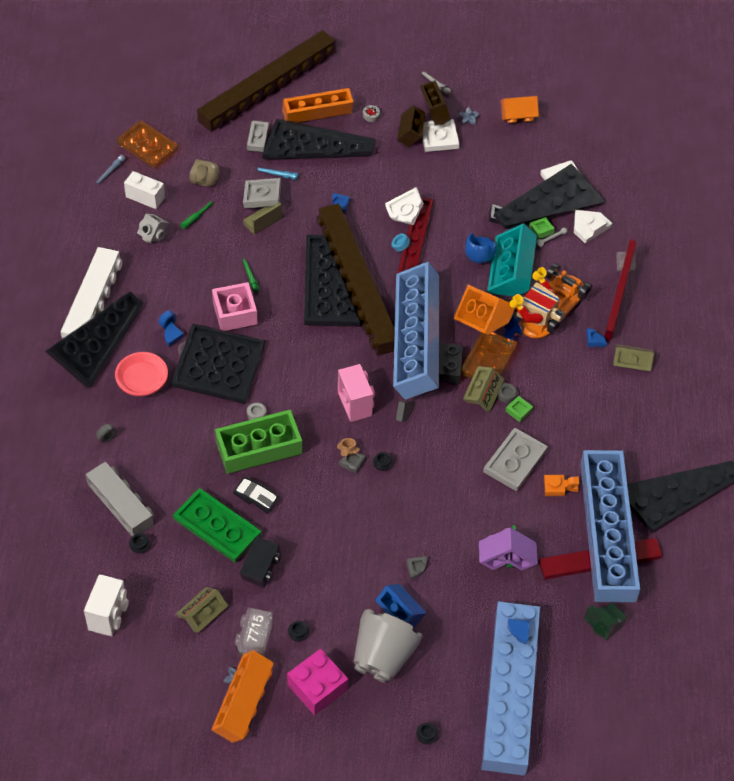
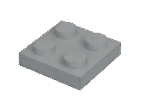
(262, 193)

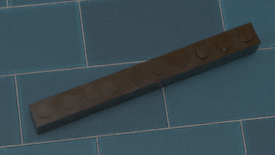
(266, 81)
(358, 279)

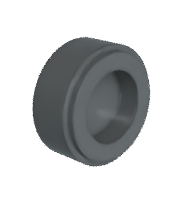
(507, 393)
(106, 433)

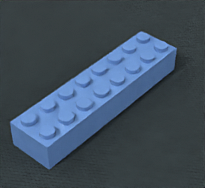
(416, 331)
(609, 527)
(510, 692)

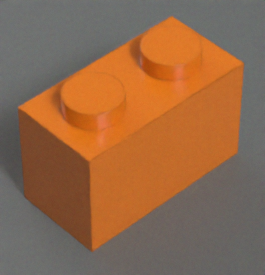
(519, 108)

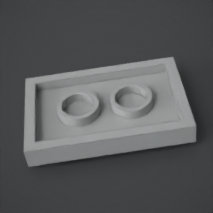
(515, 459)

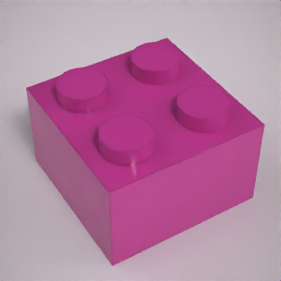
(317, 681)

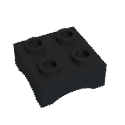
(450, 362)

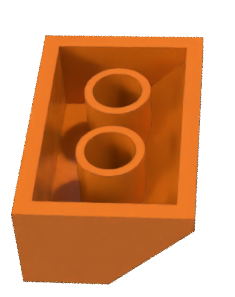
(483, 310)

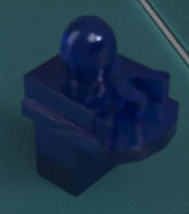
(513, 328)

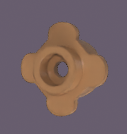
(348, 447)

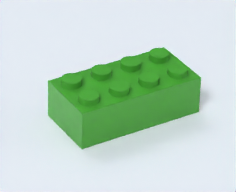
(258, 441)

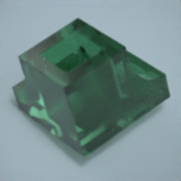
(605, 620)

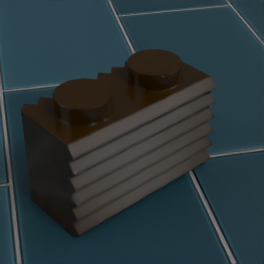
(411, 126)

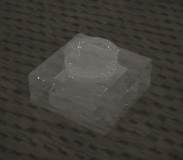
(620, 260)

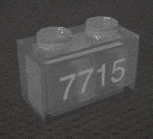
(255, 631)

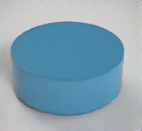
(400, 242)

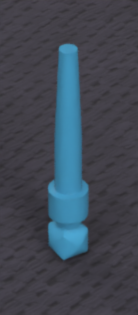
(286, 174)

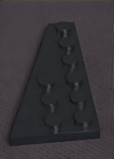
(300, 140)
(551, 198)
(325, 292)
(671, 496)

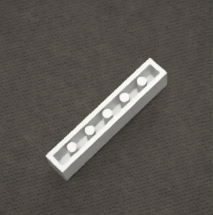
(94, 289)

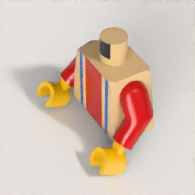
(539, 303)

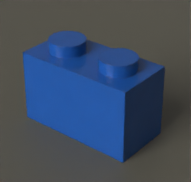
(400, 604)

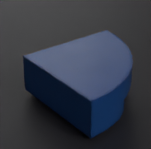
(342, 200)
(172, 334)
(595, 339)
(519, 630)

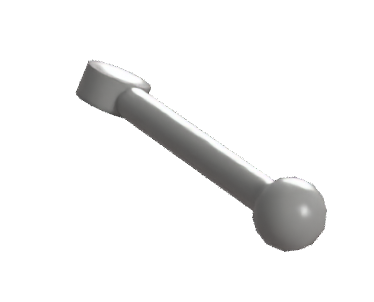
(539, 242)

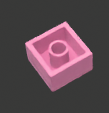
(234, 306)
(355, 392)

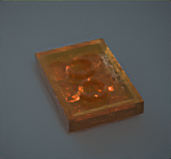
(147, 144)
(489, 351)

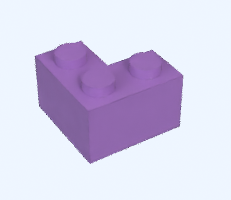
(508, 547)

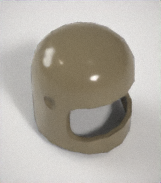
(204, 173)

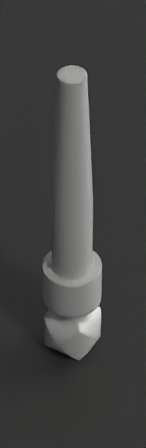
(442, 87)

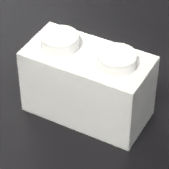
(144, 190)

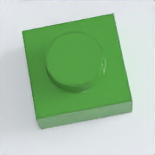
(542, 228)
(519, 409)

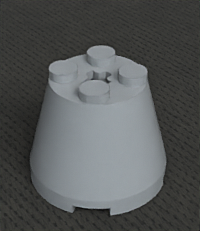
(384, 645)

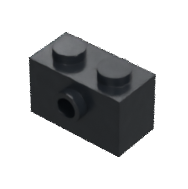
(260, 562)

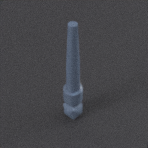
(115, 164)

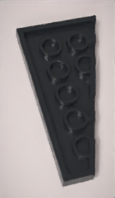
(92, 343)

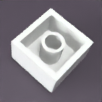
(106, 605)

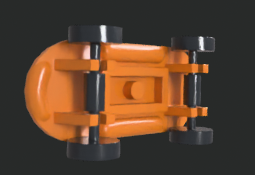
(570, 292)

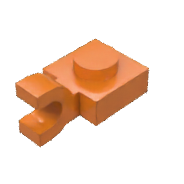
(556, 485)

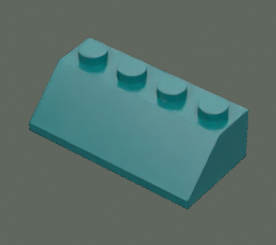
(512, 262)

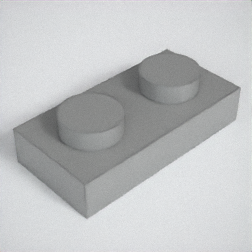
(257, 136)

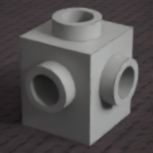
(152, 228)

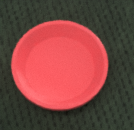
(141, 374)

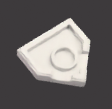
(405, 207)
(590, 225)

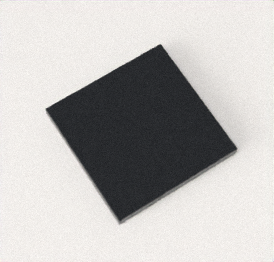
(218, 363)

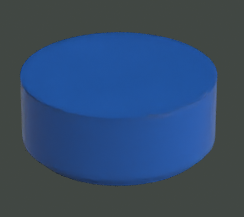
(166, 318)

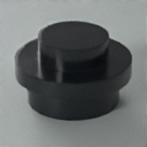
(382, 461)
(139, 543)
(298, 631)
(426, 733)

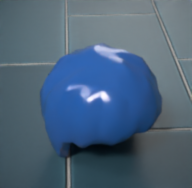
(479, 249)

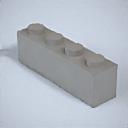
(120, 499)

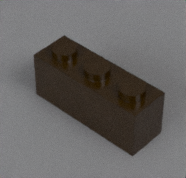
(435, 103)

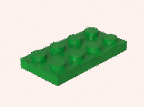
(217, 525)

